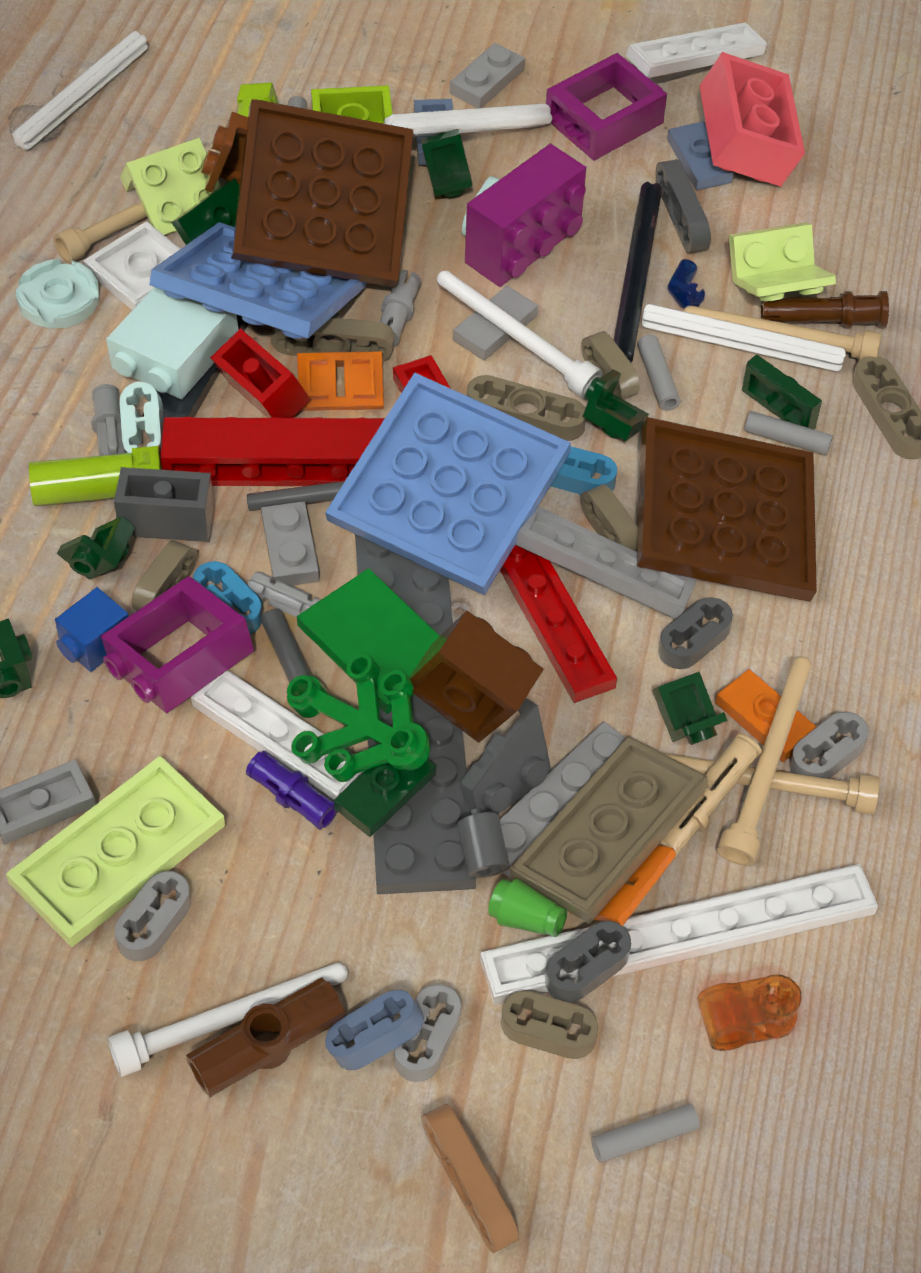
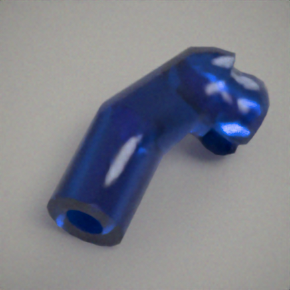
(681, 285)

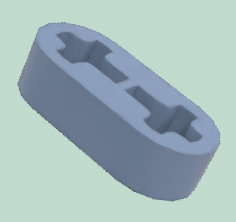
(374, 1030)

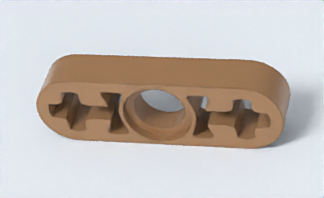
(470, 1178)

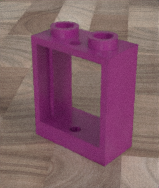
(589, 131)
(223, 646)

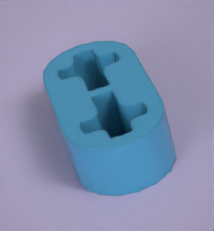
(579, 469)
(234, 591)

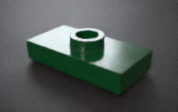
(214, 208)
(780, 393)
(380, 794)

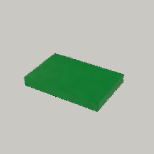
(372, 621)

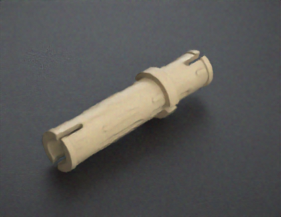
(739, 756)

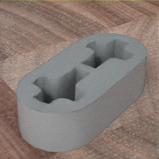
(822, 741)
(160, 921)
(437, 1037)

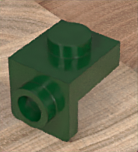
(447, 163)
(610, 412)
(101, 551)
(13, 655)
(688, 709)

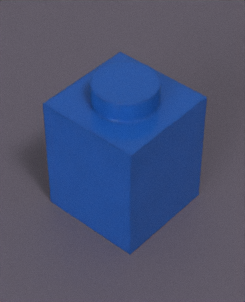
(82, 626)

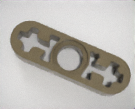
(346, 329)
(890, 390)
(515, 393)

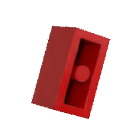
(260, 377)

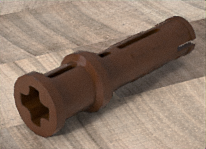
(845, 309)

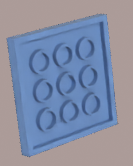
(258, 292)
(448, 483)

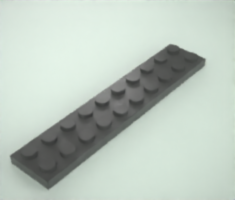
(422, 842)

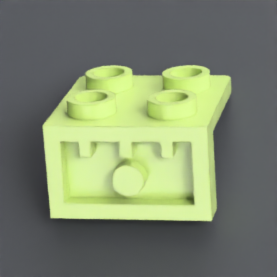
(168, 182)
(777, 262)

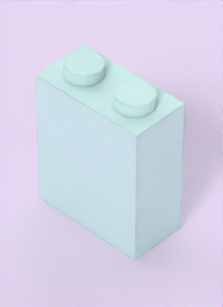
(169, 342)

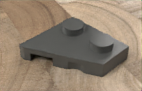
(509, 765)

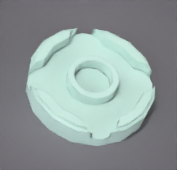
(57, 294)

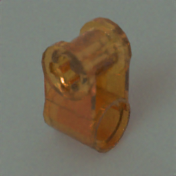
(748, 1012)

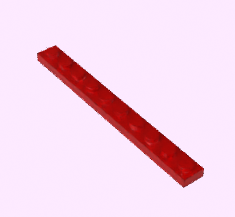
(542, 596)

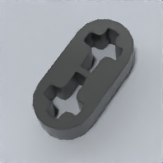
(701, 639)
(582, 952)

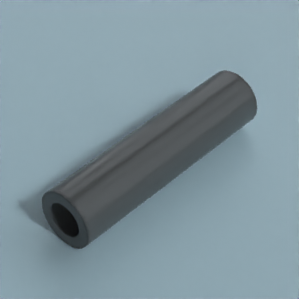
(284, 644)

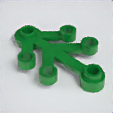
(402, 746)

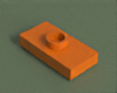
(753, 707)

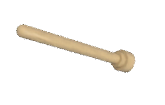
(73, 243)
(859, 345)
(857, 792)
(741, 841)

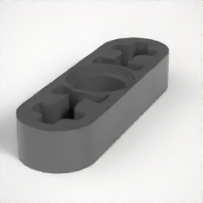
(683, 206)

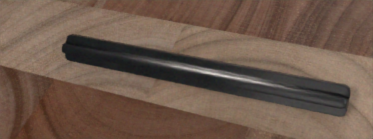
(637, 268)

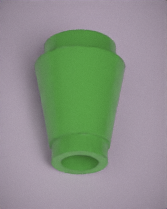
(526, 909)

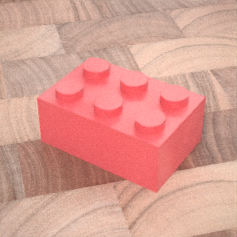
(751, 119)

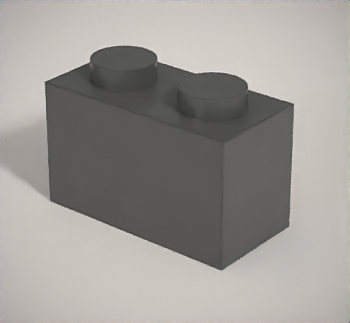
(166, 503)

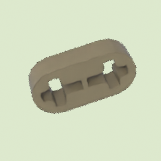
(606, 355)
(609, 516)
(168, 569)
(549, 1024)

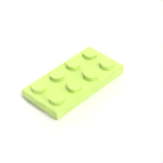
(114, 850)

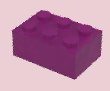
(525, 215)

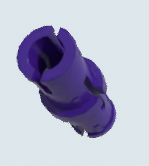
(291, 789)

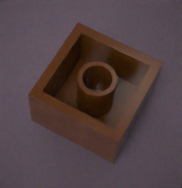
(474, 676)

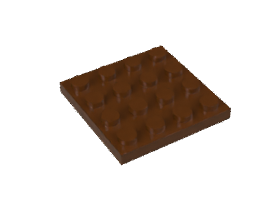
(322, 193)
(727, 510)

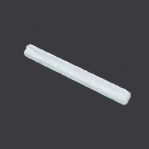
(79, 91)
(473, 119)
(743, 337)

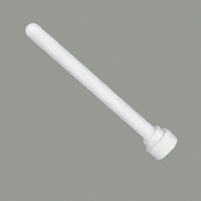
(576, 373)
(134, 1049)

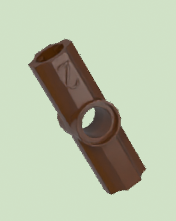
(240, 1054)

